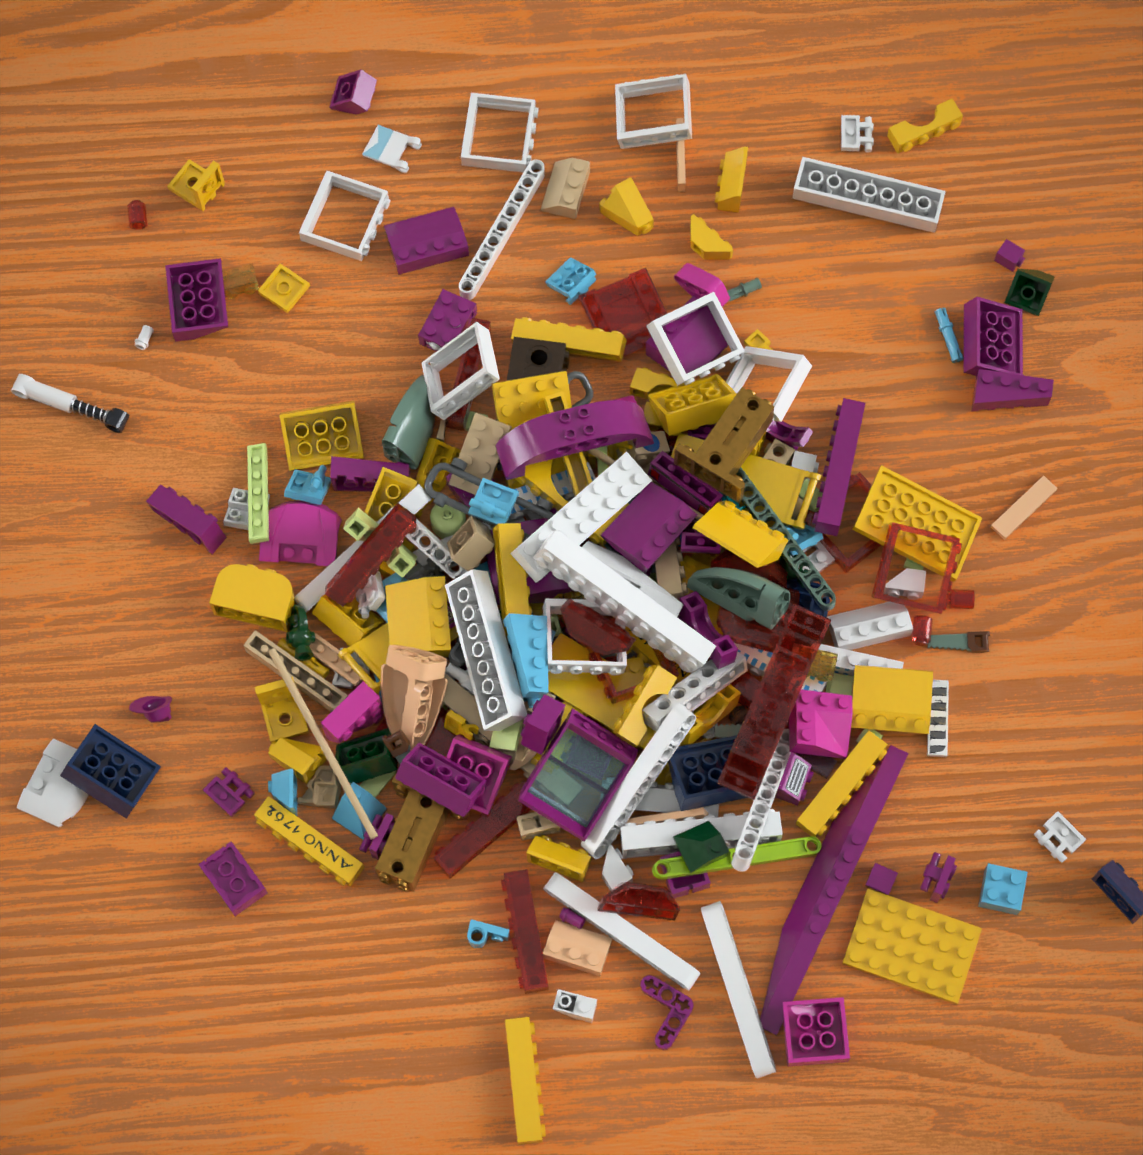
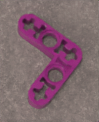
(675, 1012)

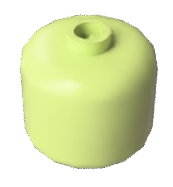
(446, 520)

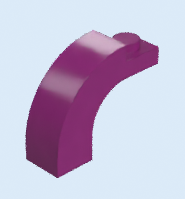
(788, 434)

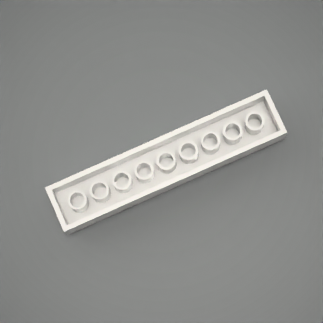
(624, 602)

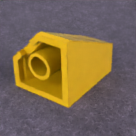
(627, 208)
(299, 756)

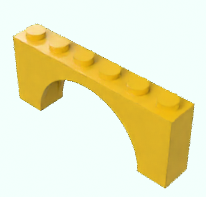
(539, 480)

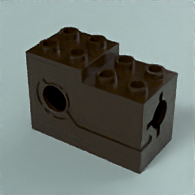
(536, 357)

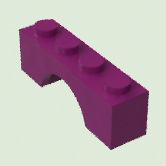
(696, 616)

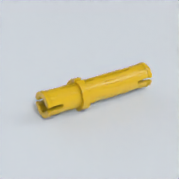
(311, 663)

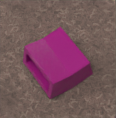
(881, 879)

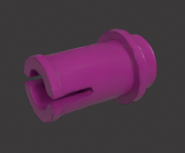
(572, 918)

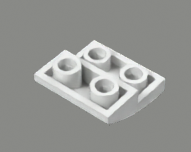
(238, 509)

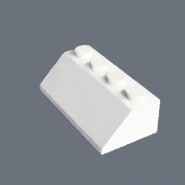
(870, 625)

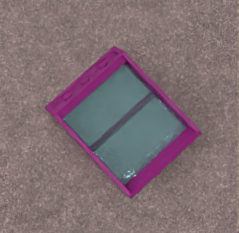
(578, 775)

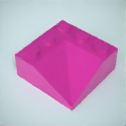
(353, 714)
(821, 724)
(483, 762)
(815, 1032)

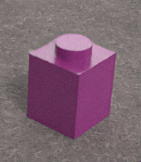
(1010, 255)

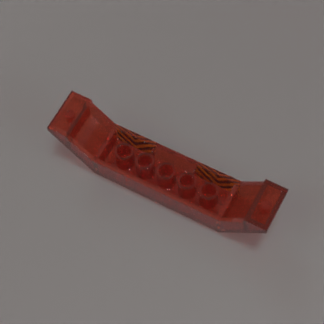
(773, 702)

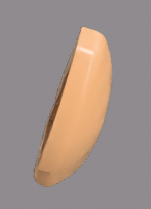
(412, 691)

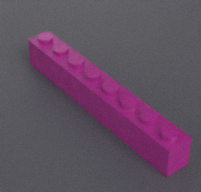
(839, 468)

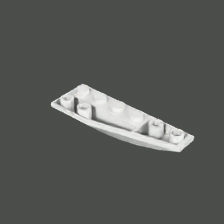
(635, 577)

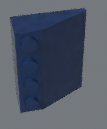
(110, 771)
(696, 772)

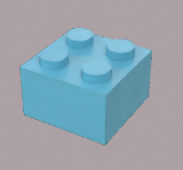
(1002, 889)

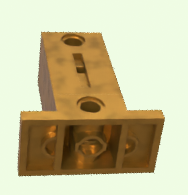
(728, 444)
(411, 838)

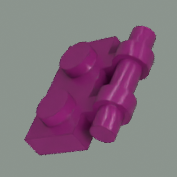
(226, 797)

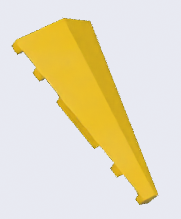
(435, 453)

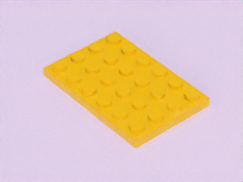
(523, 400)
(907, 503)
(912, 946)

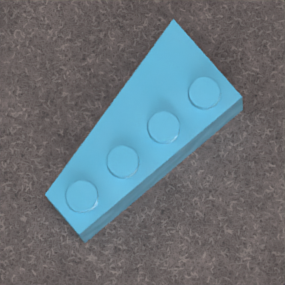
(529, 647)

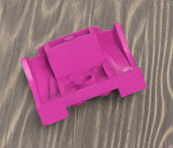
(301, 534)

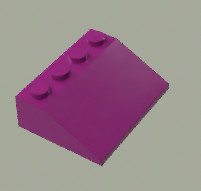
(426, 240)
(196, 298)
(992, 337)
(694, 339)
(648, 526)

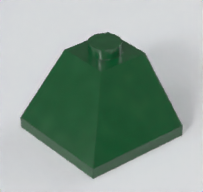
(1029, 290)
(701, 846)

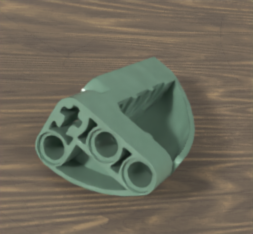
(413, 426)
(742, 594)

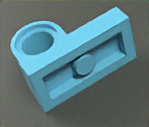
(497, 933)

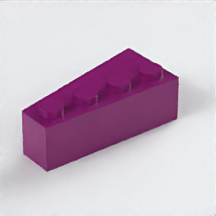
(1010, 390)
(360, 474)
(187, 518)

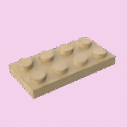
(480, 451)

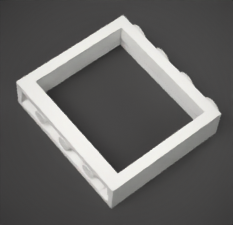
(503, 103)
(658, 134)
(332, 179)
(668, 353)
(798, 363)
(446, 405)
(553, 606)

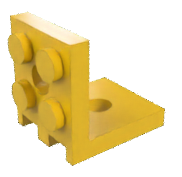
(204, 189)
(278, 701)

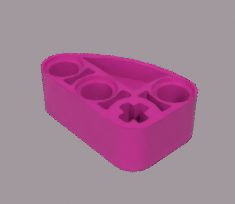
(701, 283)

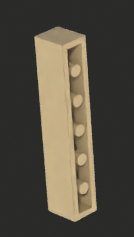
(305, 679)

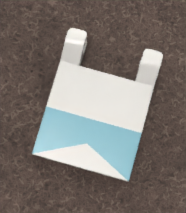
(388, 146)

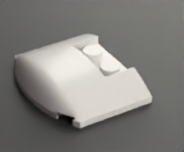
(49, 794)

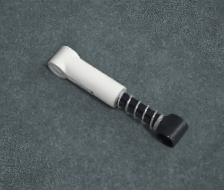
(27, 387)

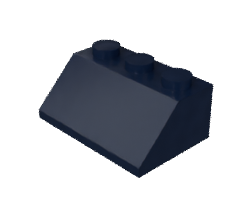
(1120, 890)

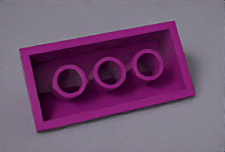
(440, 779)

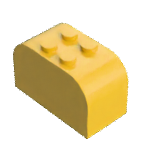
(253, 596)

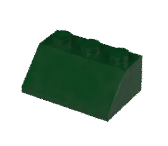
(366, 757)

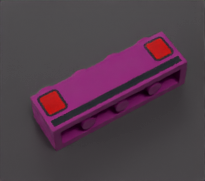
(683, 484)

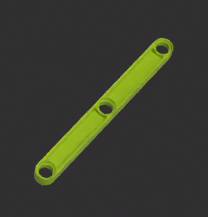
(763, 854)

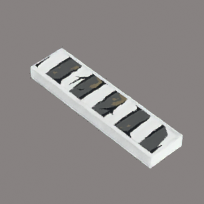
(938, 731)

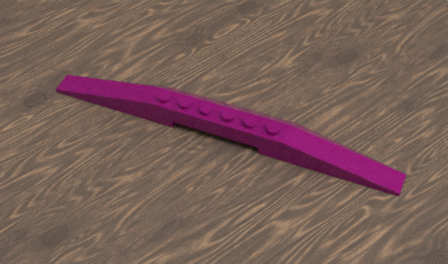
(826, 885)

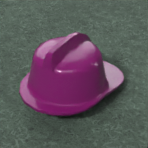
(153, 708)

